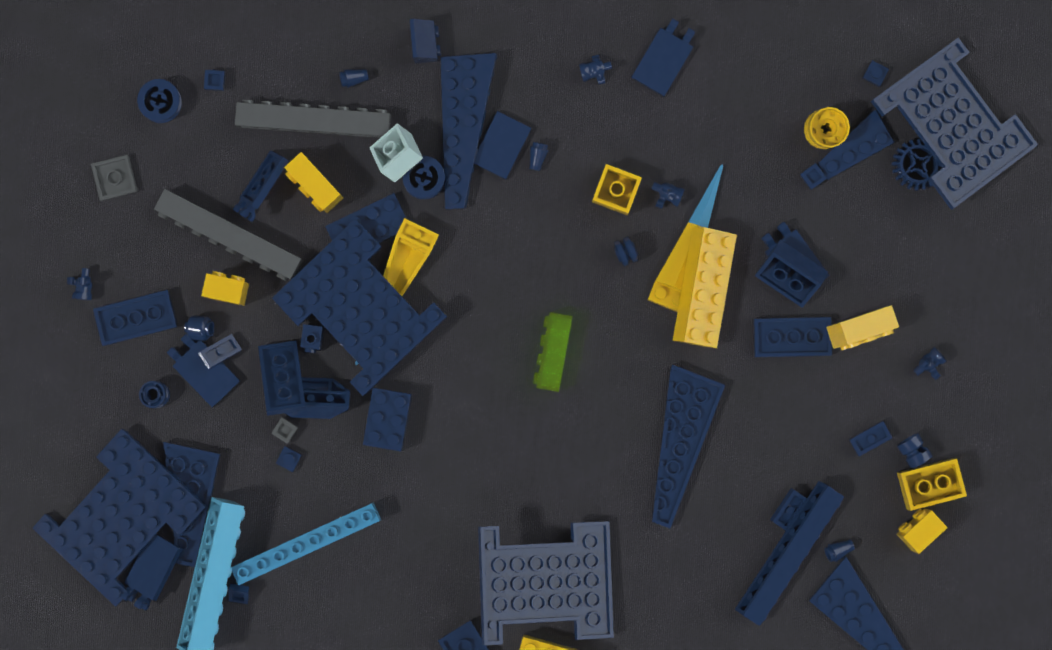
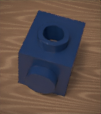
(312, 338)

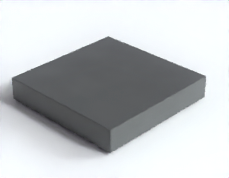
(114, 178)

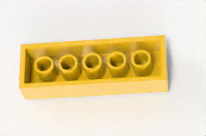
(704, 287)

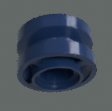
(625, 251)
(146, 391)

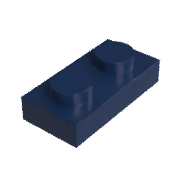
(220, 351)
(870, 438)
(788, 509)

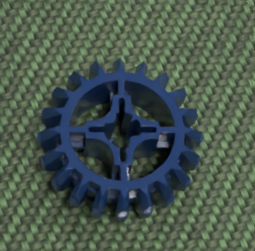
(912, 157)

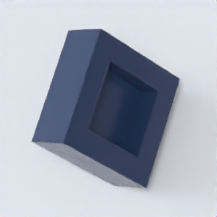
(875, 73)
(214, 80)
(813, 176)
(289, 459)
(239, 593)

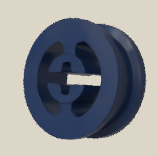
(155, 115)
(419, 192)

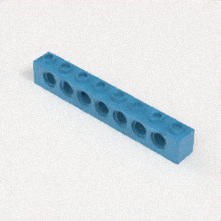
(306, 543)

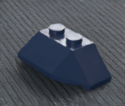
(323, 398)

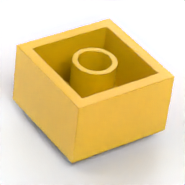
(616, 189)
(225, 289)
(921, 530)

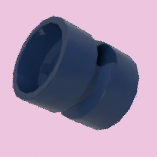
(914, 450)

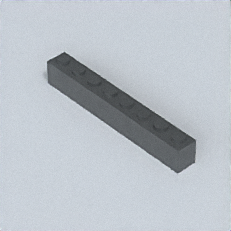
(312, 120)
(228, 234)

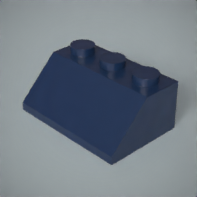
(791, 273)

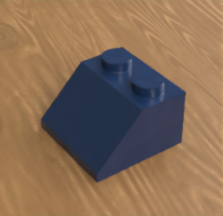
(424, 41)

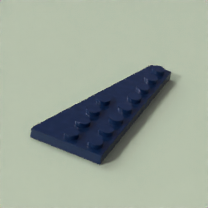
(464, 101)
(686, 422)

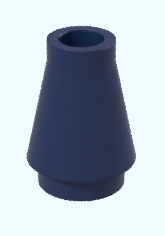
(352, 77)
(537, 155)
(838, 550)

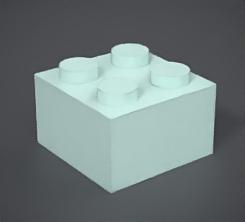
(396, 152)

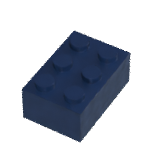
(387, 419)

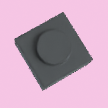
(284, 430)

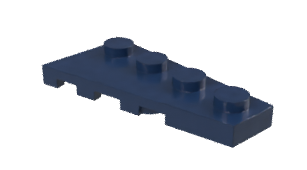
(861, 143)

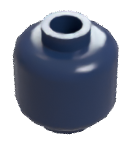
(199, 327)

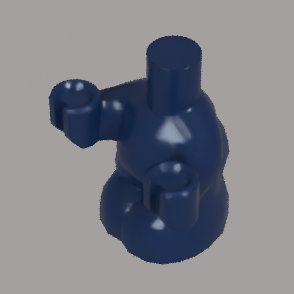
(594, 69)
(668, 192)
(83, 285)
(930, 362)

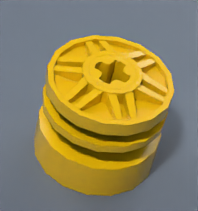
(834, 120)

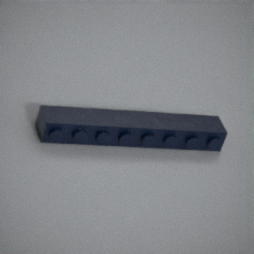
(789, 553)

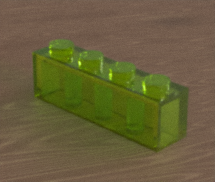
(554, 351)

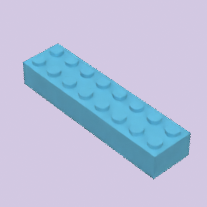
(211, 575)

